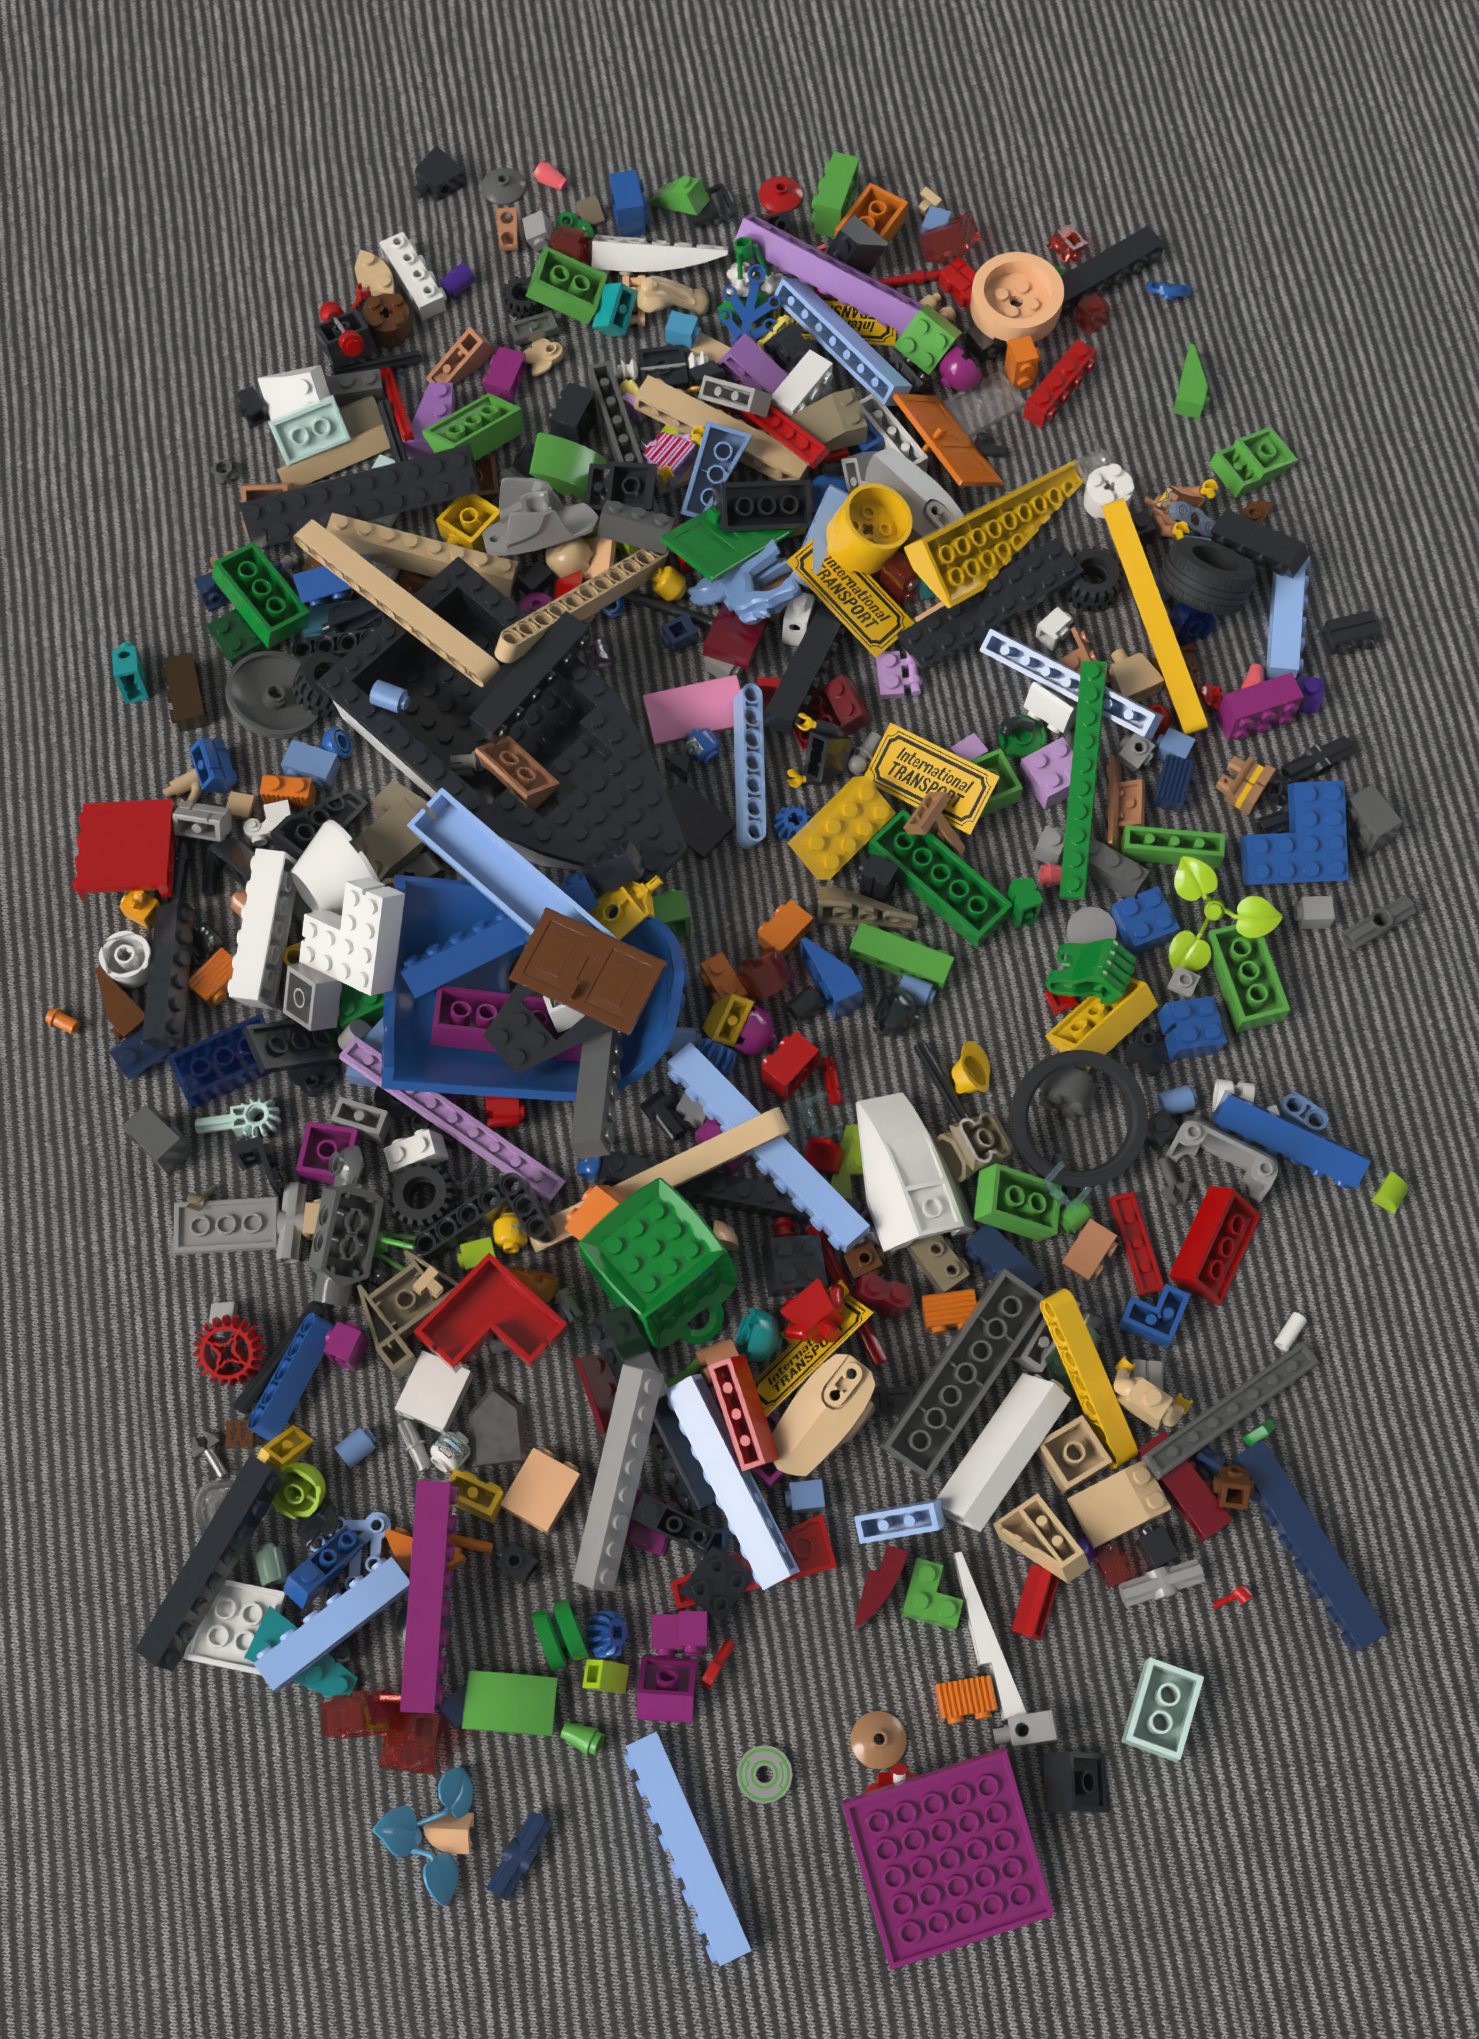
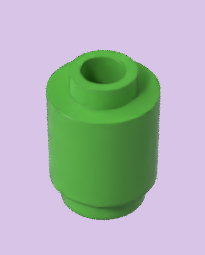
(1073, 1219)

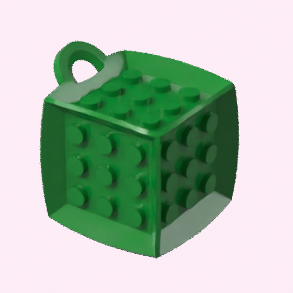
(661, 1265)

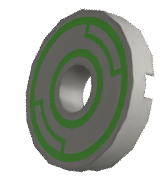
(764, 1792)

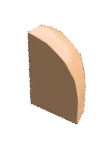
(726, 1235)
(450, 1833)

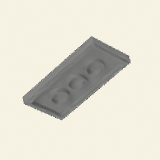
(226, 1226)

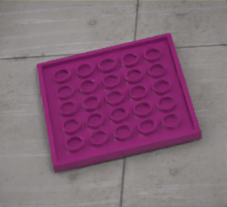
(947, 1858)

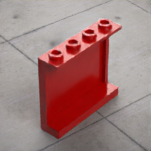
(126, 847)

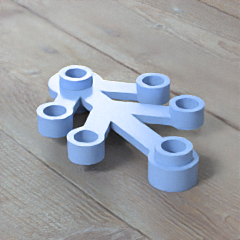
(367, 1534)

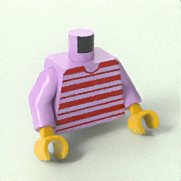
(671, 453)

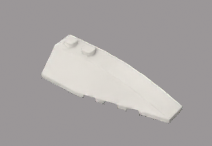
(637, 255)

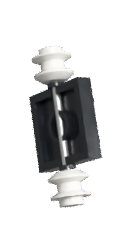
(662, 363)

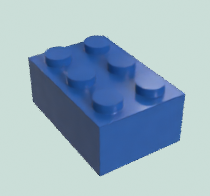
(320, 583)

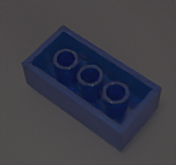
(216, 1064)

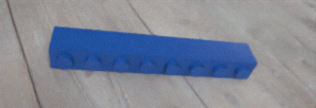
(480, 944)

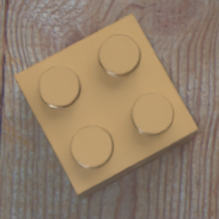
(1073, 1454)

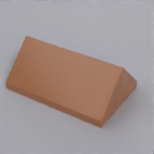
(518, 771)

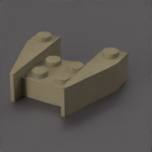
(398, 1310)

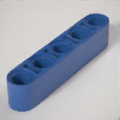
(290, 1378)

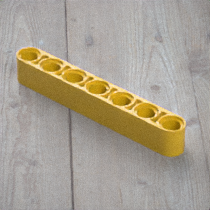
(1088, 1376)

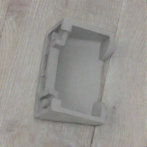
(1259, 1165)

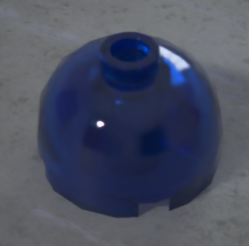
(1190, 623)

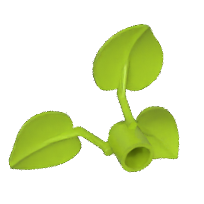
(1196, 879)

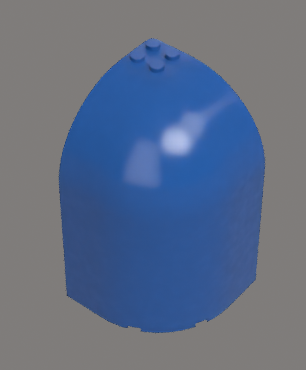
(410, 1063)

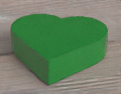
(1259, 1432)

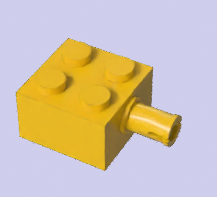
(466, 521)

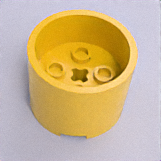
(868, 528)

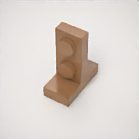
(929, 818)

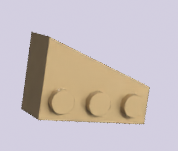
(1042, 1538)

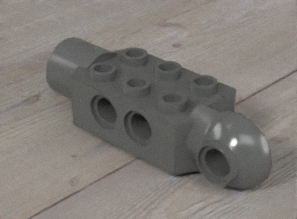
(344, 1230)

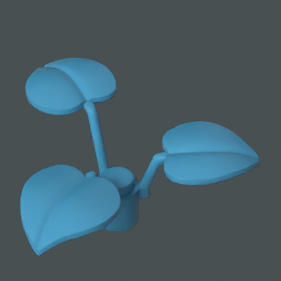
(402, 1833)

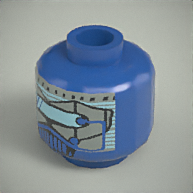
(702, 745)

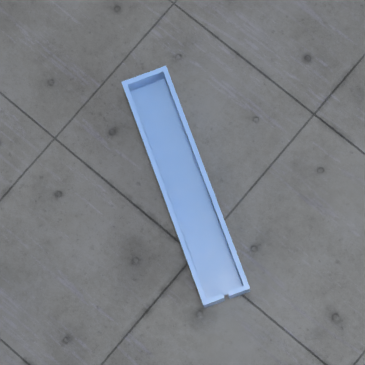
(493, 865)

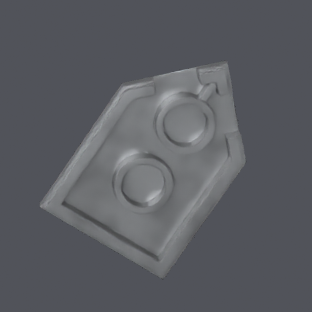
(497, 1430)

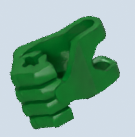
(1093, 969)

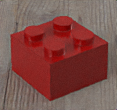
(789, 1066)

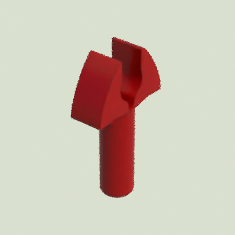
(716, 1665)

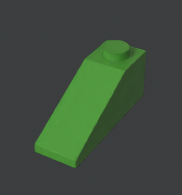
(682, 195)
(1192, 388)

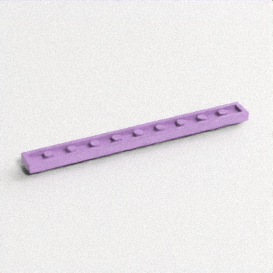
(459, 1124)

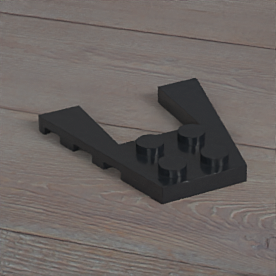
(525, 1040)

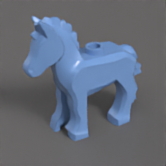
(742, 587)

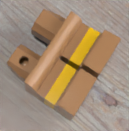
(1247, 786)

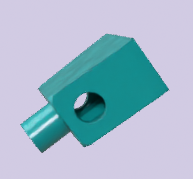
(125, 663)

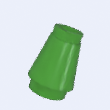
(583, 1737)

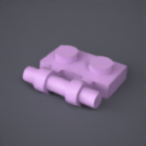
(890, 678)

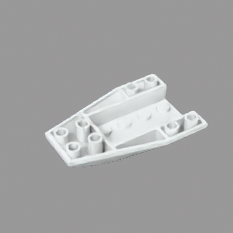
(906, 1175)

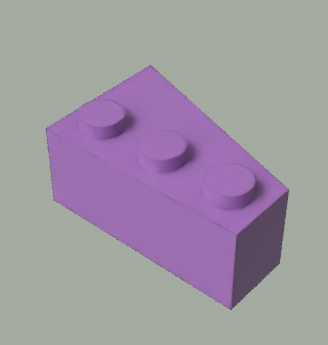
(752, 366)
(435, 405)

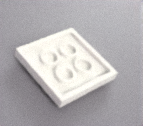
(231, 1626)

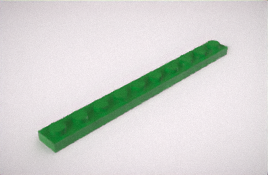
(1083, 780)

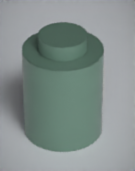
(270, 1565)

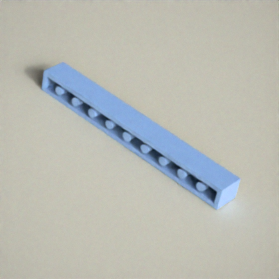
(777, 1158)

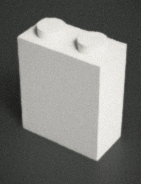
(433, 1392)

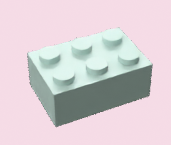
(1162, 1709)

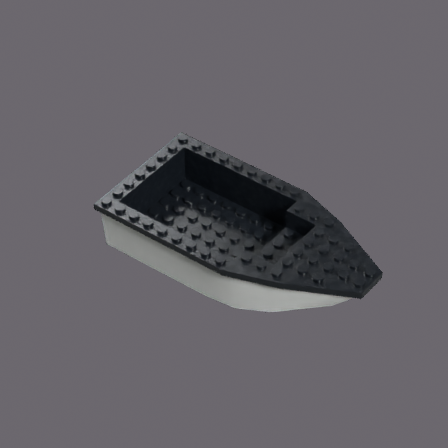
(574, 732)

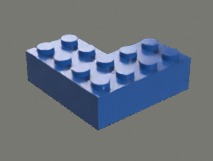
(1313, 847)

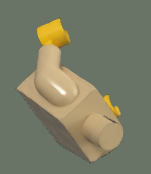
(1146, 1399)

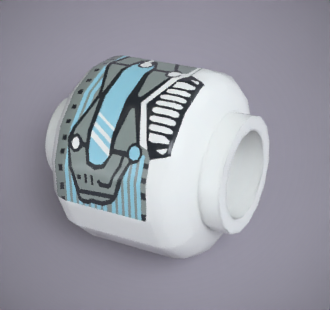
(450, 1451)

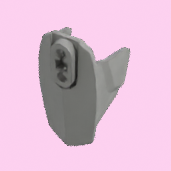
(917, 489)
(534, 518)

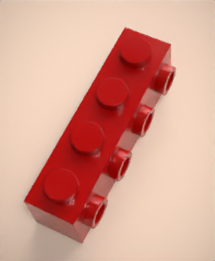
(1059, 384)
(743, 1412)

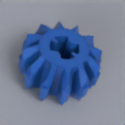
(787, 818)
(719, 1055)
(606, 1634)

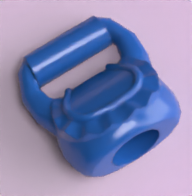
(590, 1168)

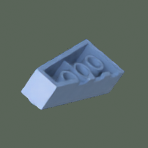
(715, 462)

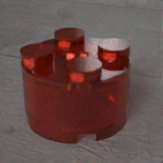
(571, 242)
(764, 974)

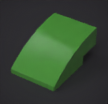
(1252, 461)
(563, 464)
(509, 1703)

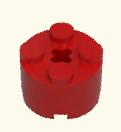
(503, 1111)

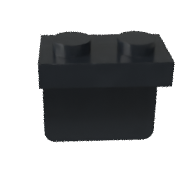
(906, 369)
(253, 1152)

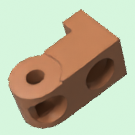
(508, 229)

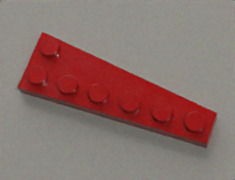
(807, 1544)

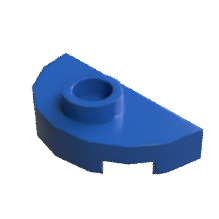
(1168, 290)

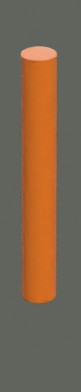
(470, 1543)

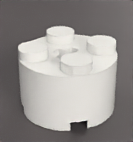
(1106, 486)
(115, 957)

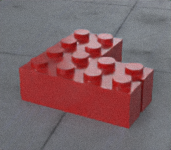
(488, 1304)

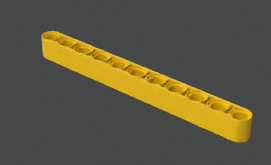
(1154, 617)

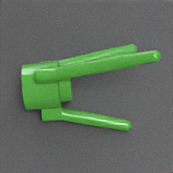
(384, 1243)

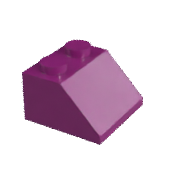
(666, 1689)

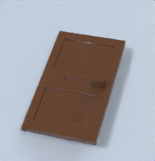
(588, 971)

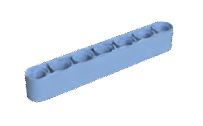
(747, 776)

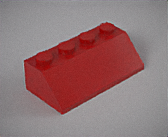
(1215, 1244)

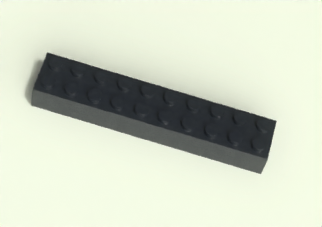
(363, 494)

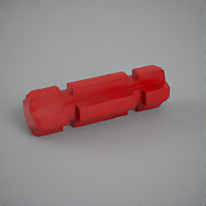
(831, 1081)

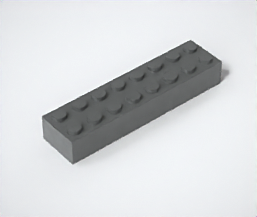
(963, 1374)

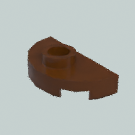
(1257, 510)

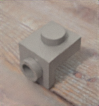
(1183, 982)

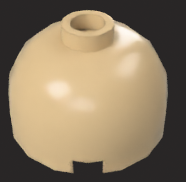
(569, 557)

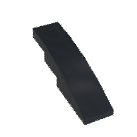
(887, 1400)

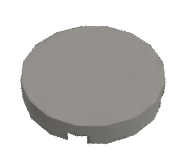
(1090, 925)

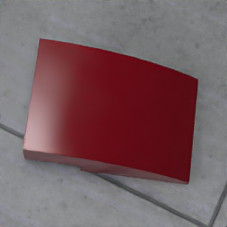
(733, 640)
(879, 1586)

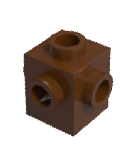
(865, 1253)
(1233, 1487)

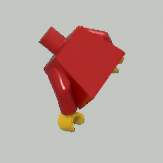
(815, 1313)

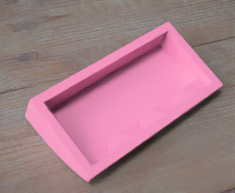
(682, 709)

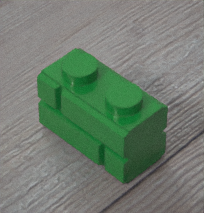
(1025, 902)

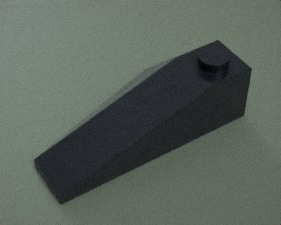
(298, 830)

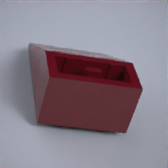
(836, 703)

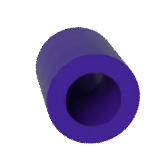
(457, 281)

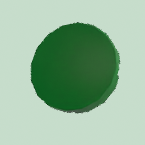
(1022, 742)

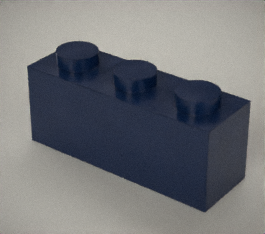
(995, 1253)

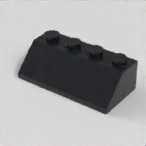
(763, 505)

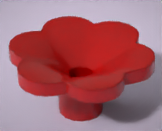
(1211, 695)

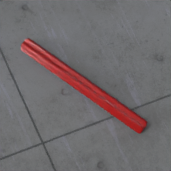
(836, 1273)

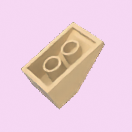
(1119, 1504)

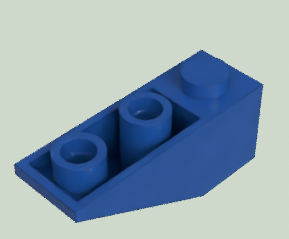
(322, 1567)

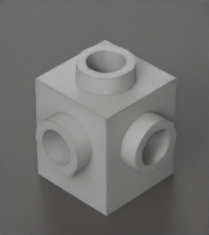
(1129, 756)

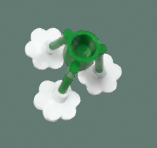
(739, 270)

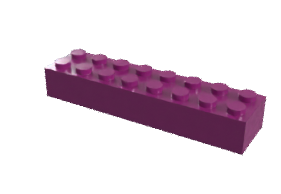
(427, 1596)

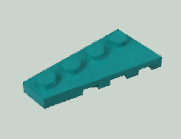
(323, 1676)

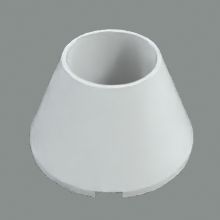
(326, 868)

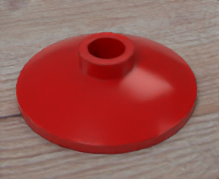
(780, 194)

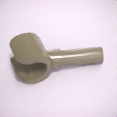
(196, 1201)

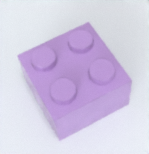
(1048, 772)

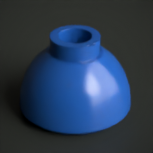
(337, 741)

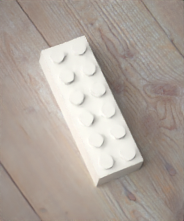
(263, 930)

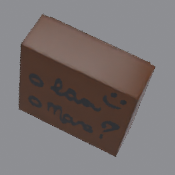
(239, 1435)

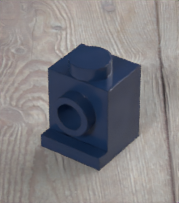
(210, 592)
(679, 633)

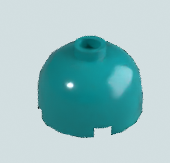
(758, 1336)

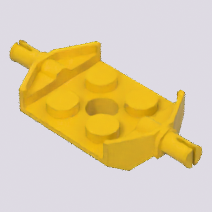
(633, 905)

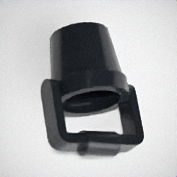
(710, 212)

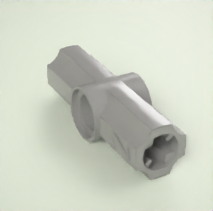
(291, 1223)
(1161, 1583)

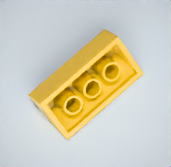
(1102, 1026)

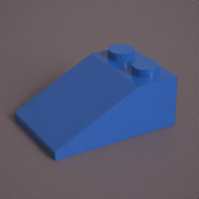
(835, 979)

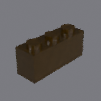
(185, 692)

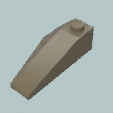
(849, 908)

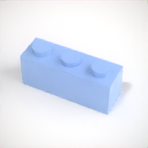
(900, 1521)

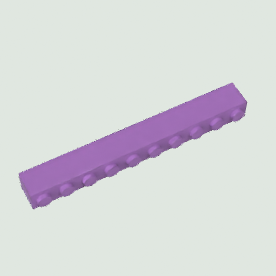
(830, 275)

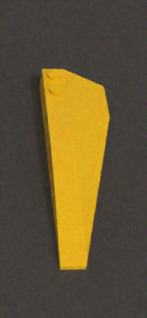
(973, 548)

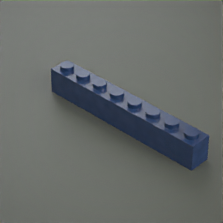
(1310, 1548)

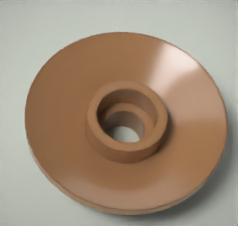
(869, 1752)

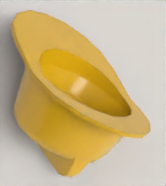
(972, 1070)

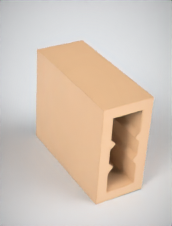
(541, 1490)

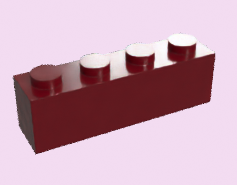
(1191, 1495)

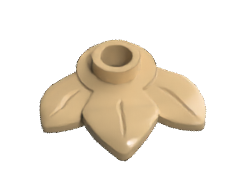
(543, 355)

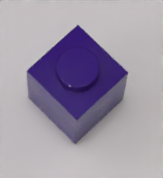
(1313, 693)

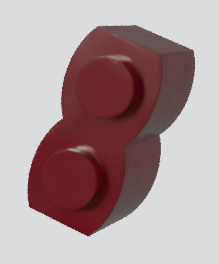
(884, 1297)

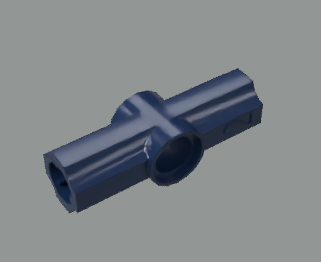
(519, 1855)

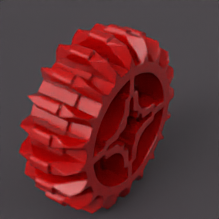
(238, 1355)

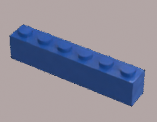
(1291, 1140)

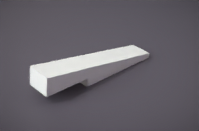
(986, 1644)

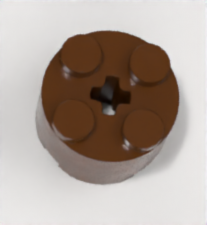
(388, 319)

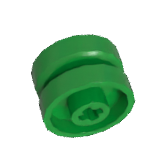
(561, 1634)

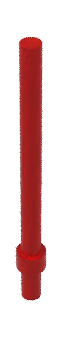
(917, 277)

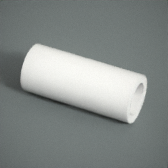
(1290, 1331)

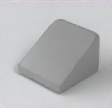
(221, 1309)

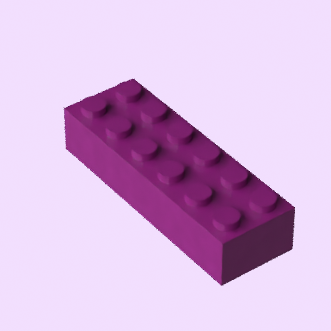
(465, 1015)

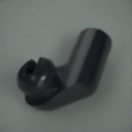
(987, 448)
(1016, 723)

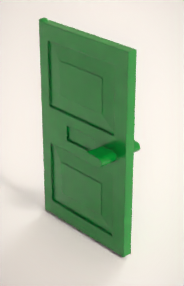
(717, 552)

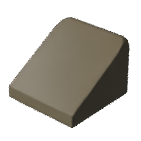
(590, 210)

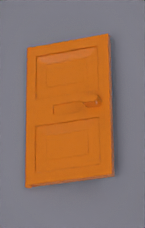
(947, 440)

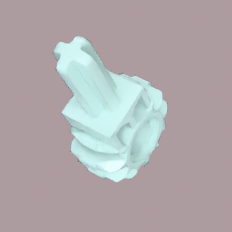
(242, 1119)

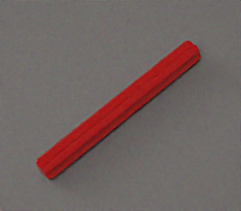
(397, 404)

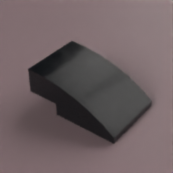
(621, 482)

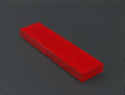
(1136, 1244)

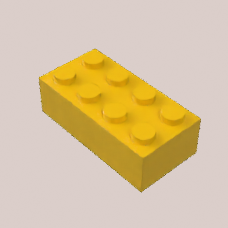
(841, 828)

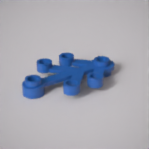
(748, 314)

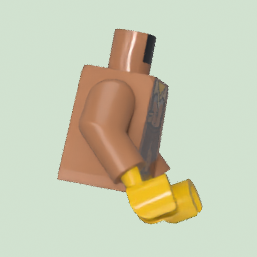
(1192, 495)

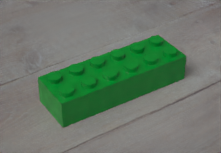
(942, 880)

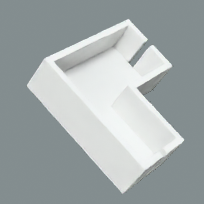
(362, 942)

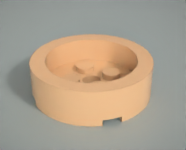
(1020, 279)

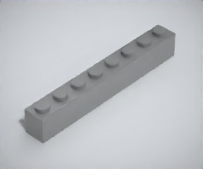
(618, 1478)

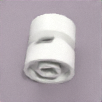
(1242, 1089)

